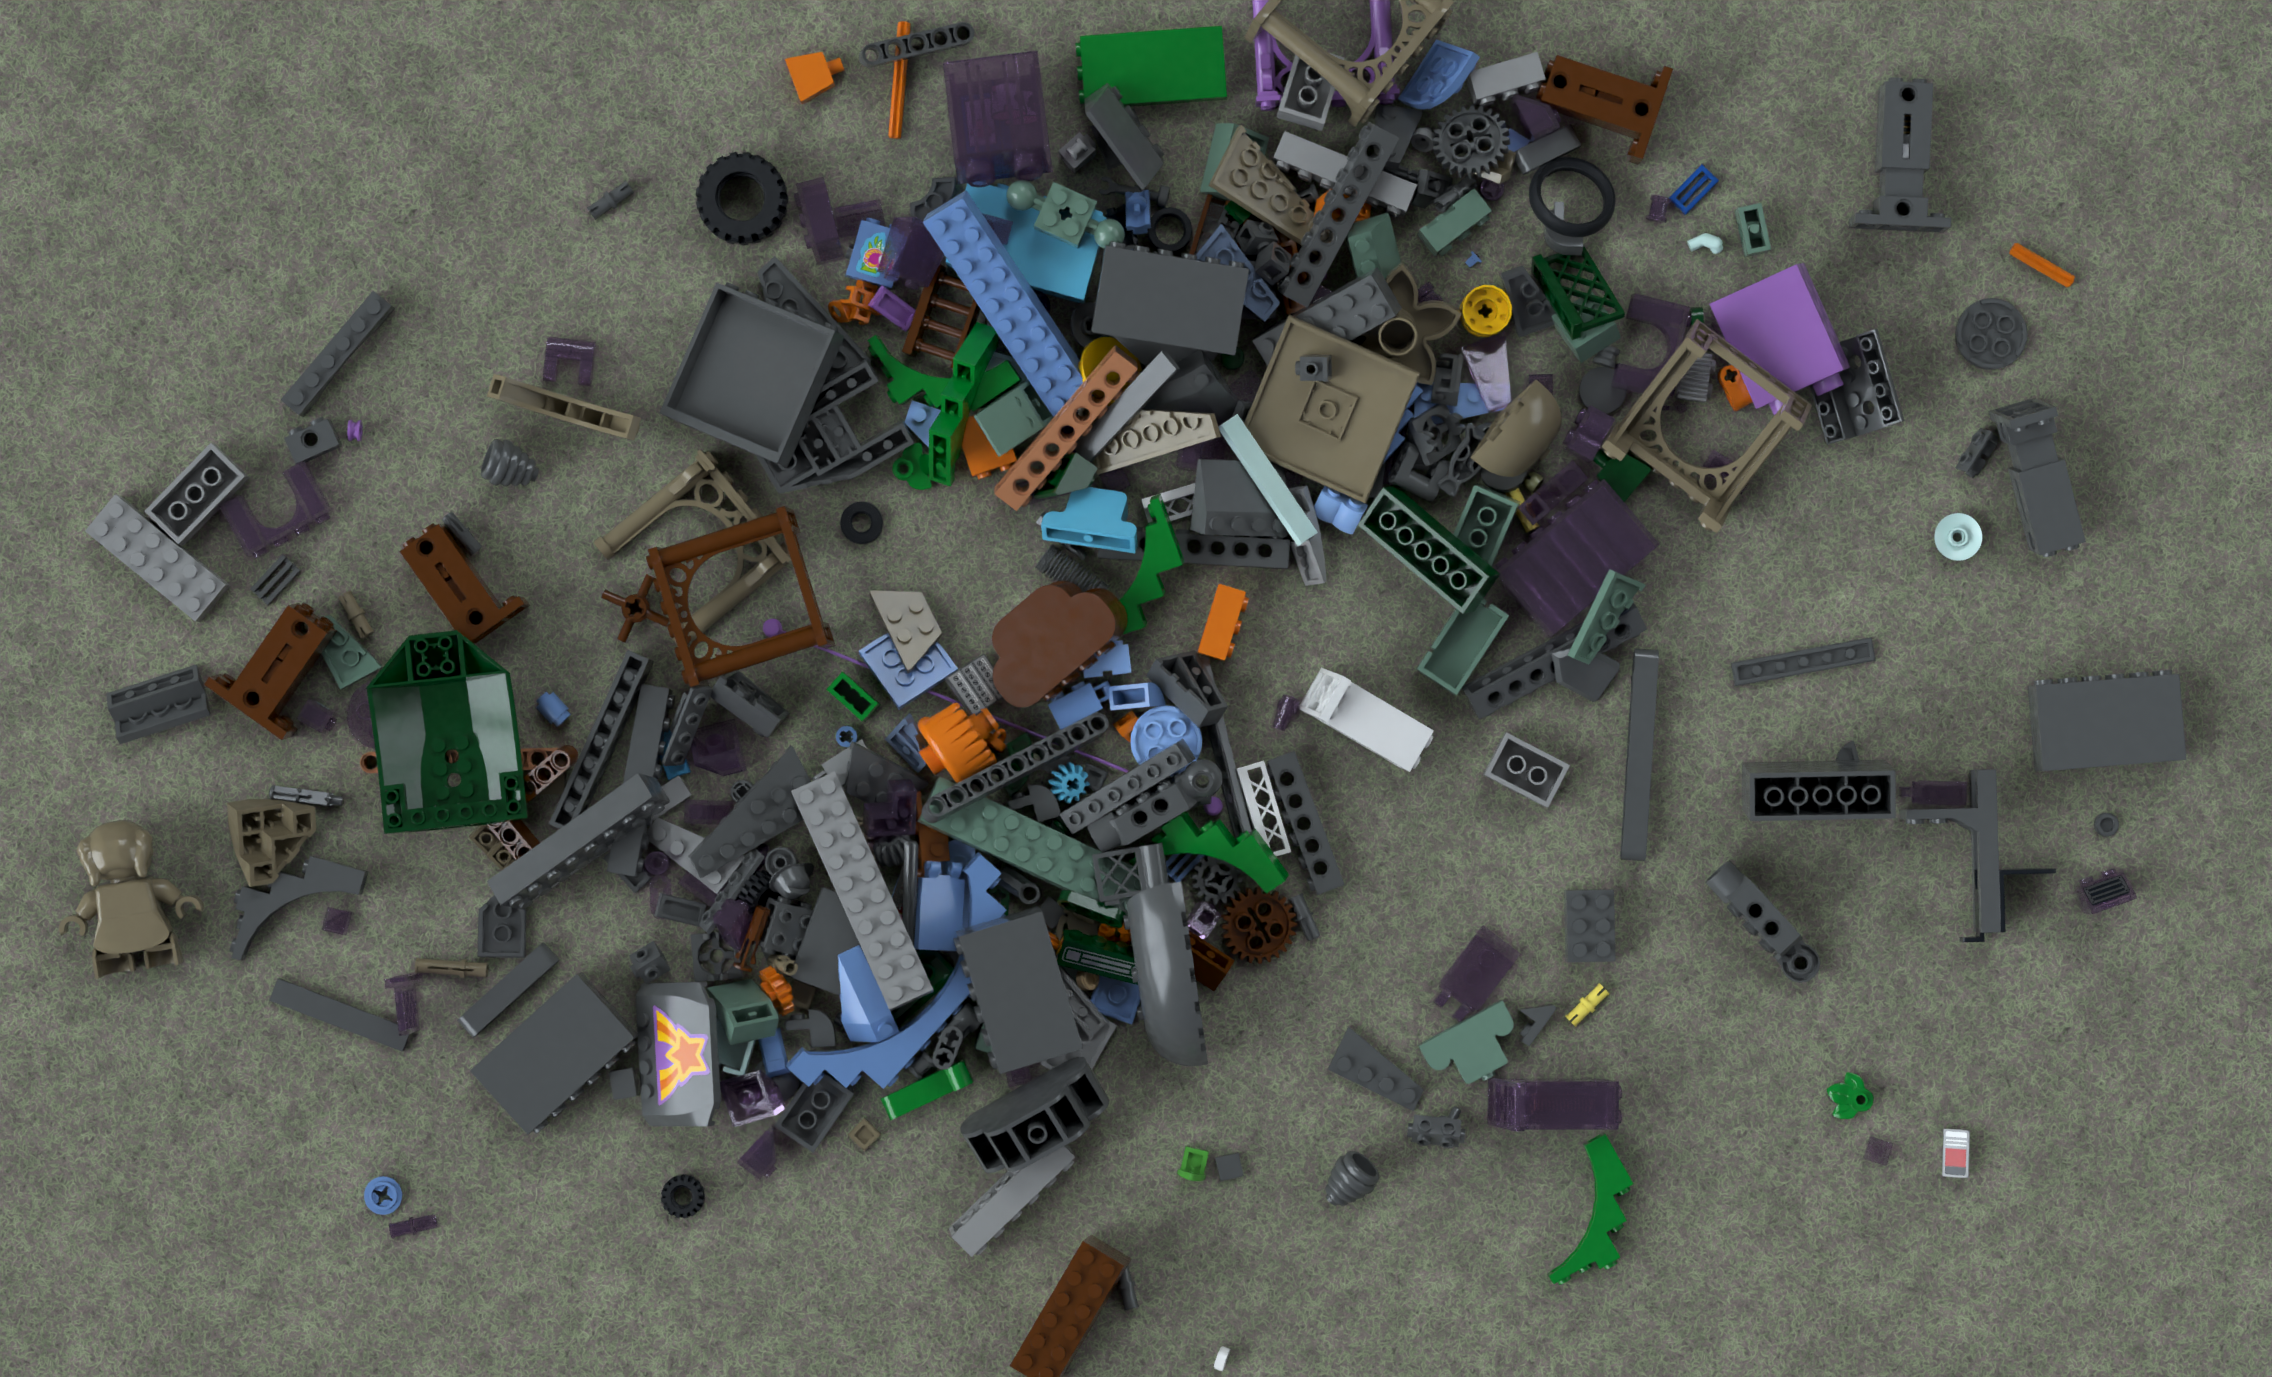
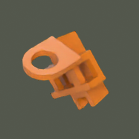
(851, 307)

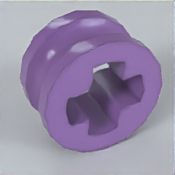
(355, 430)

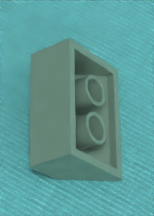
(1221, 138)
(1373, 245)

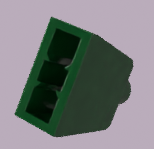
(1621, 475)

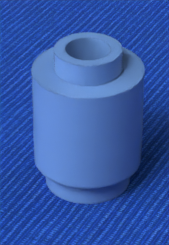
(552, 708)

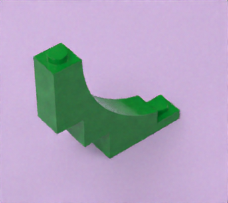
(956, 401)
(1160, 554)

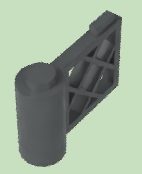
(1150, 866)

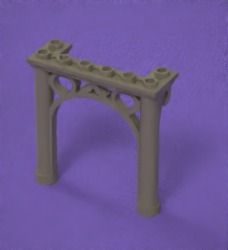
(667, 499)

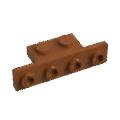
(931, 843)

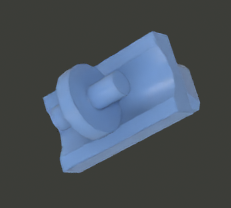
(1138, 211)

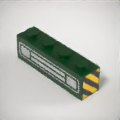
(1096, 955)

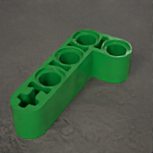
(927, 1089)

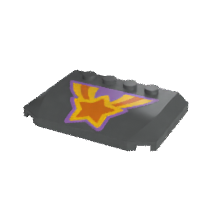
(677, 1054)

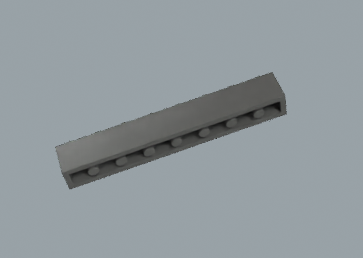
(643, 758)

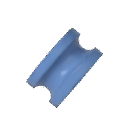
(846, 729)

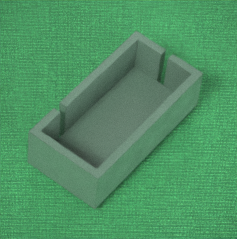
(1461, 646)

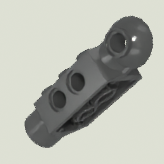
(1181, 794)
(1783, 941)

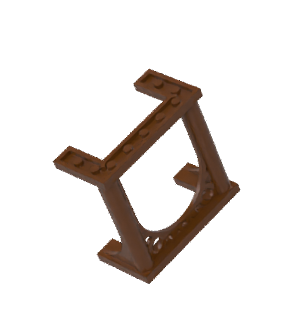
(700, 670)

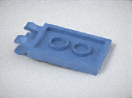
(939, 907)

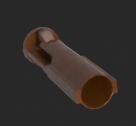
(754, 933)

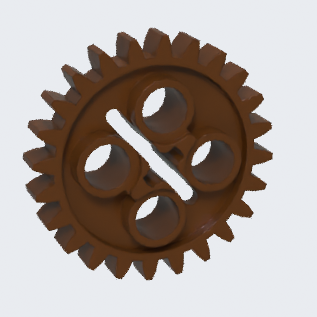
(1240, 936)

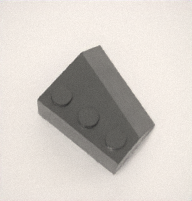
(749, 703)

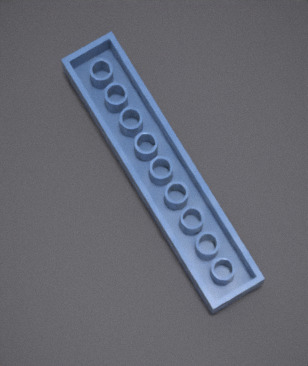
(1006, 299)

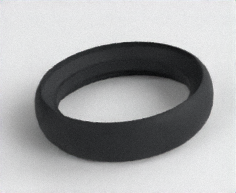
(1558, 225)

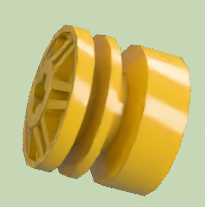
(1494, 300)

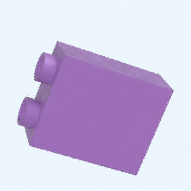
(1784, 332)

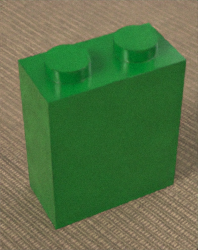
(853, 696)

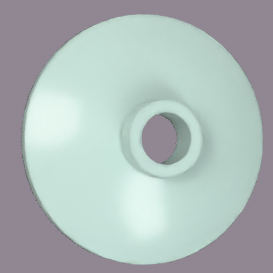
(1970, 536)

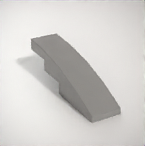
(1310, 553)

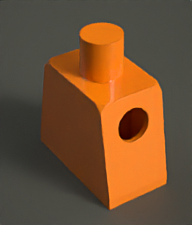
(813, 74)

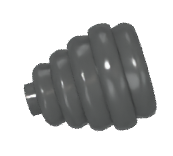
(508, 465)
(1351, 1179)

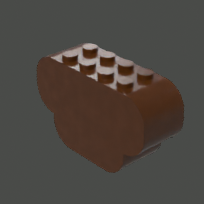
(1053, 639)

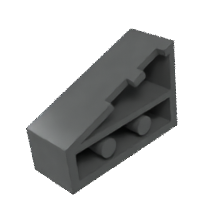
(1189, 687)

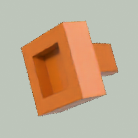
(1126, 724)

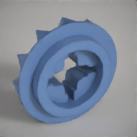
(372, 1198)

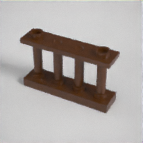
(922, 320)

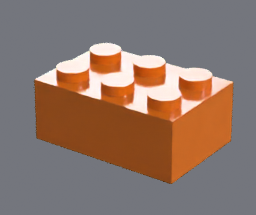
(1223, 622)

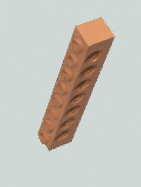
(1114, 361)

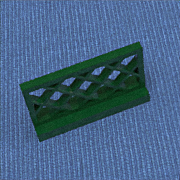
(1561, 302)

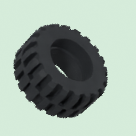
(741, 166)

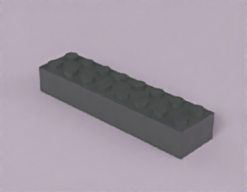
(579, 841)

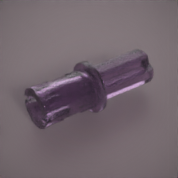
(413, 1225)

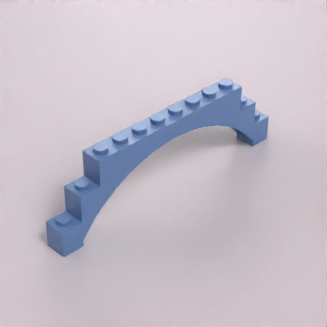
(886, 1058)

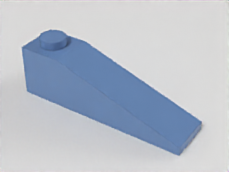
(862, 1002)

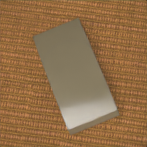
(491, 846)

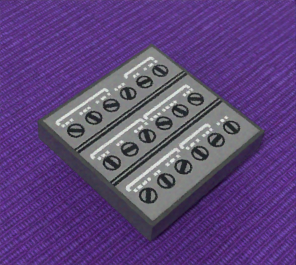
(975, 685)

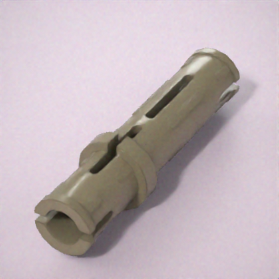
(448, 967)

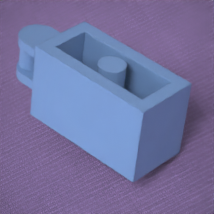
(1078, 703)

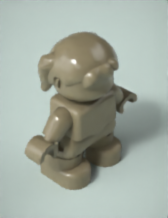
(129, 906)

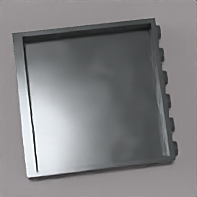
(752, 373)

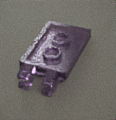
(1476, 972)

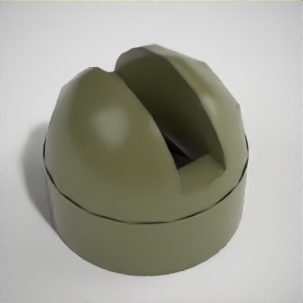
(1534, 482)

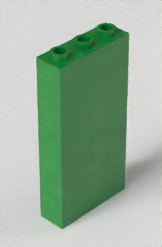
(1155, 65)

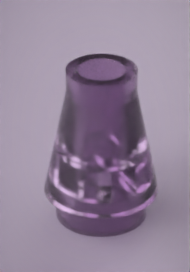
(1285, 712)

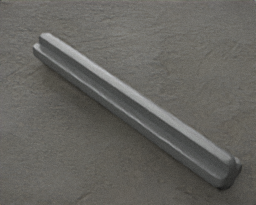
(910, 887)

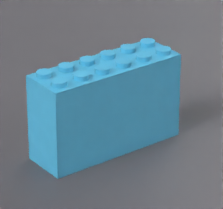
(1042, 259)

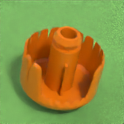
(958, 741)

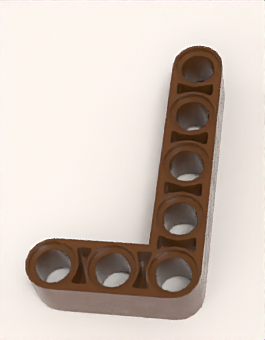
(540, 781)

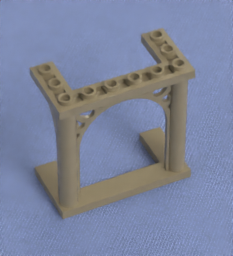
(1356, 92)
(1718, 501)

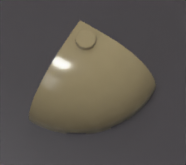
(1520, 433)

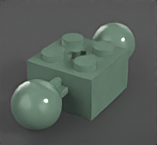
(1023, 196)

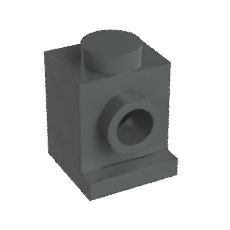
(1322, 364)

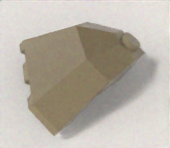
(268, 835)

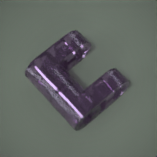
(573, 350)

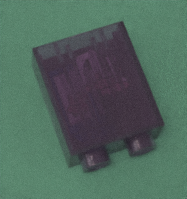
(997, 118)

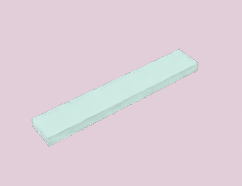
(1267, 480)

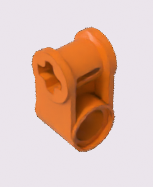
(1735, 391)

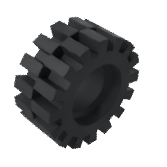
(757, 890)
(672, 1206)

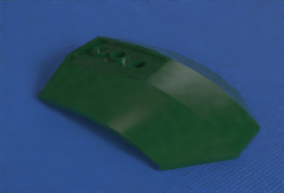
(439, 698)

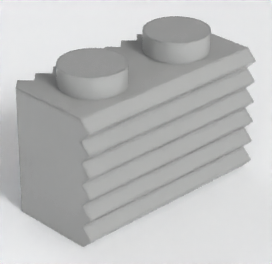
(1695, 383)

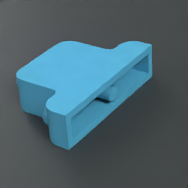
(1093, 520)

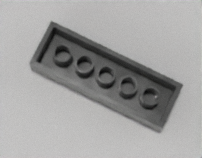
(1343, 312)

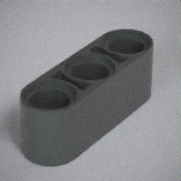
(1546, 149)

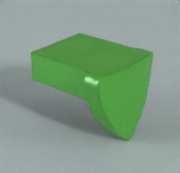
(1193, 1164)

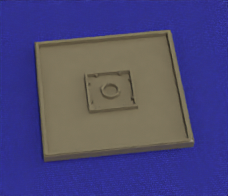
(1331, 428)

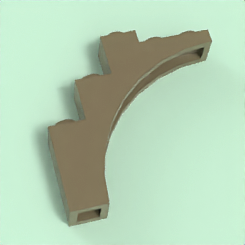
(564, 408)

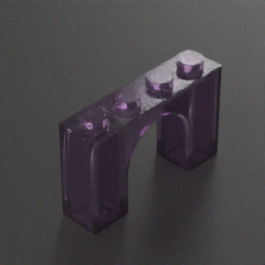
(1671, 321)
(310, 508)

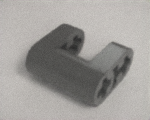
(1413, 482)
(951, 1055)

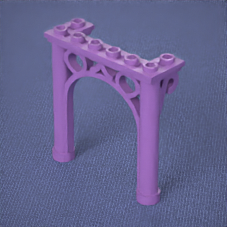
(1266, 47)

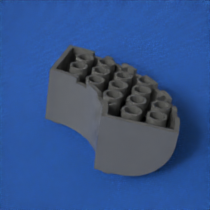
(1166, 974)

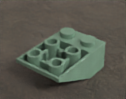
(1013, 417)
(744, 1011)

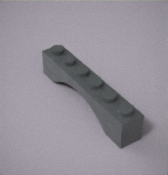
(326, 365)

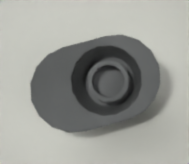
(792, 880)

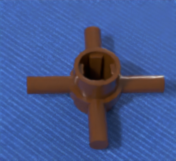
(625, 604)

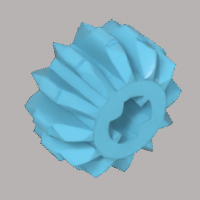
(1077, 779)

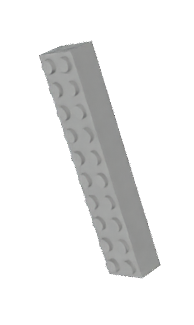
(862, 891)

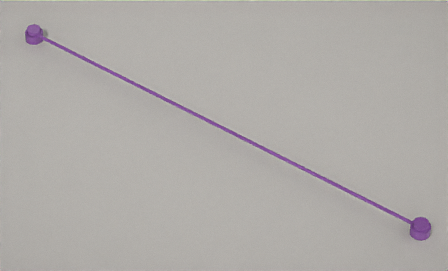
(773, 627)

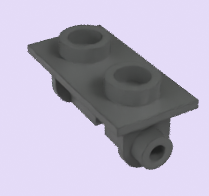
(1981, 443)

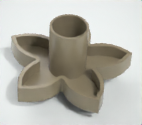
(1407, 333)

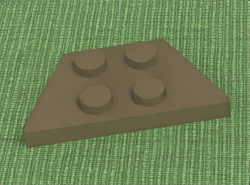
(907, 623)

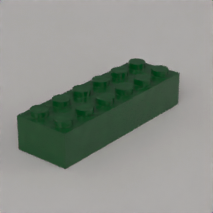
(1428, 549)

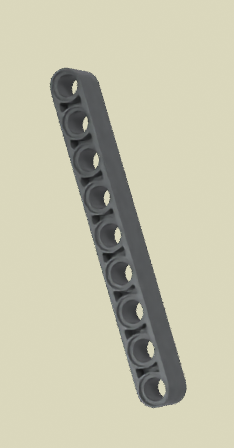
(1639, 754)
(1007, 774)

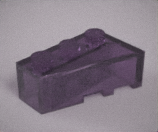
(819, 221)

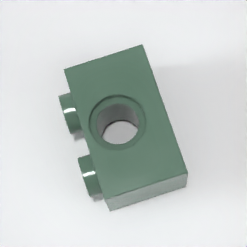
(1752, 230)

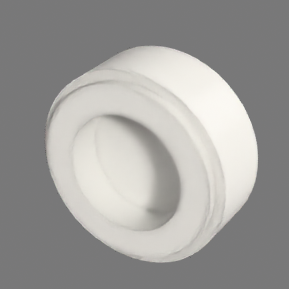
(1221, 1359)

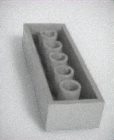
(1323, 164)
(157, 558)
(1006, 1199)

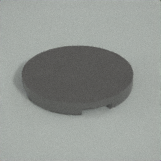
(1991, 334)

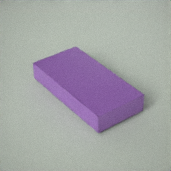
(893, 308)

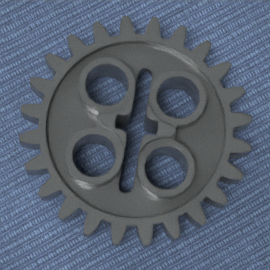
(1466, 123)

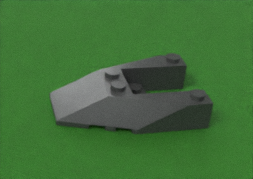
(828, 445)

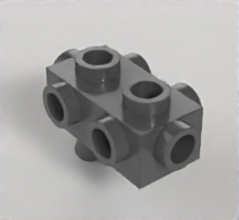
(1437, 1130)

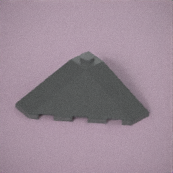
(1196, 389)

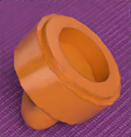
(995, 743)

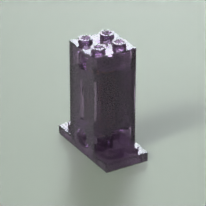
(1554, 1103)

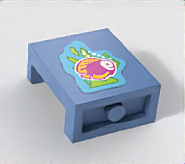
(868, 253)

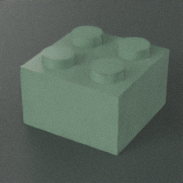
(1591, 340)

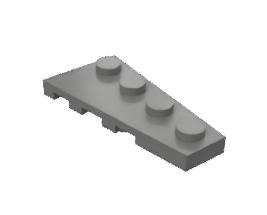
(680, 843)

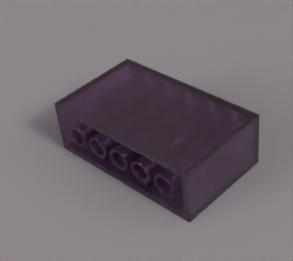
(1570, 558)

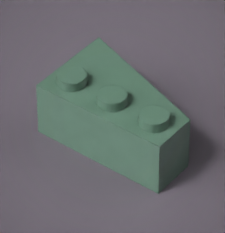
(1455, 223)

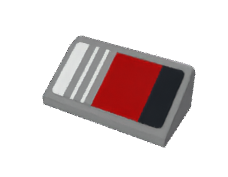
(1956, 1153)

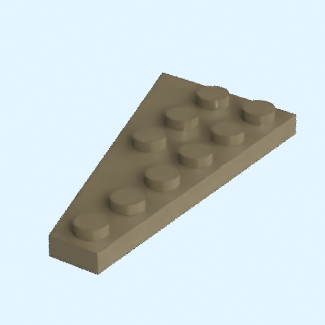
(1262, 188)
(1153, 435)

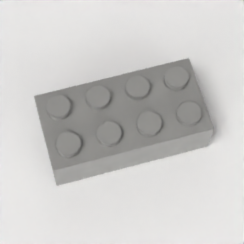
(197, 494)

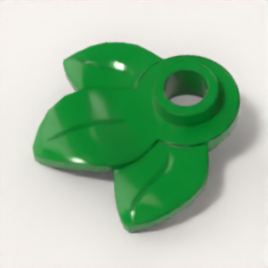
(918, 467)
(1846, 1096)

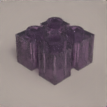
(1589, 433)

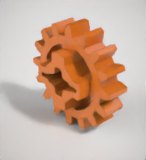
(777, 989)

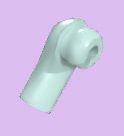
(1707, 240)

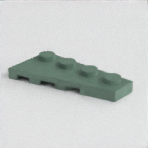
(1603, 615)

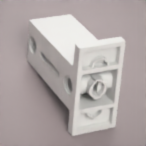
(1366, 719)

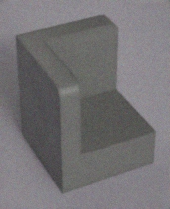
(623, 1083)

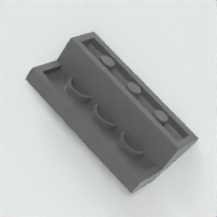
(158, 704)

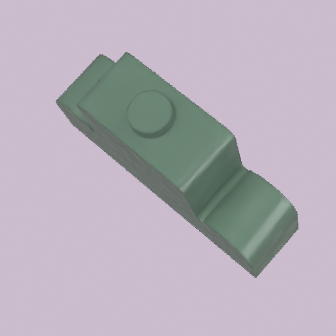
(1471, 1044)

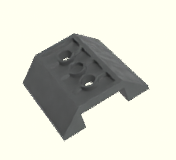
(1845, 409)

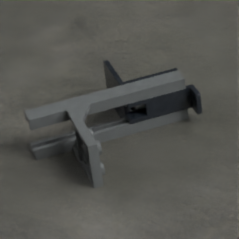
(1986, 875)

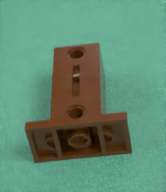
(1606, 99)
(457, 584)
(277, 669)

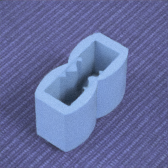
(1339, 509)

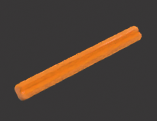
(898, 87)

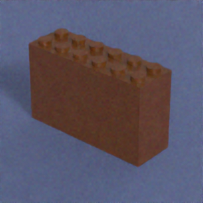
(1071, 1310)

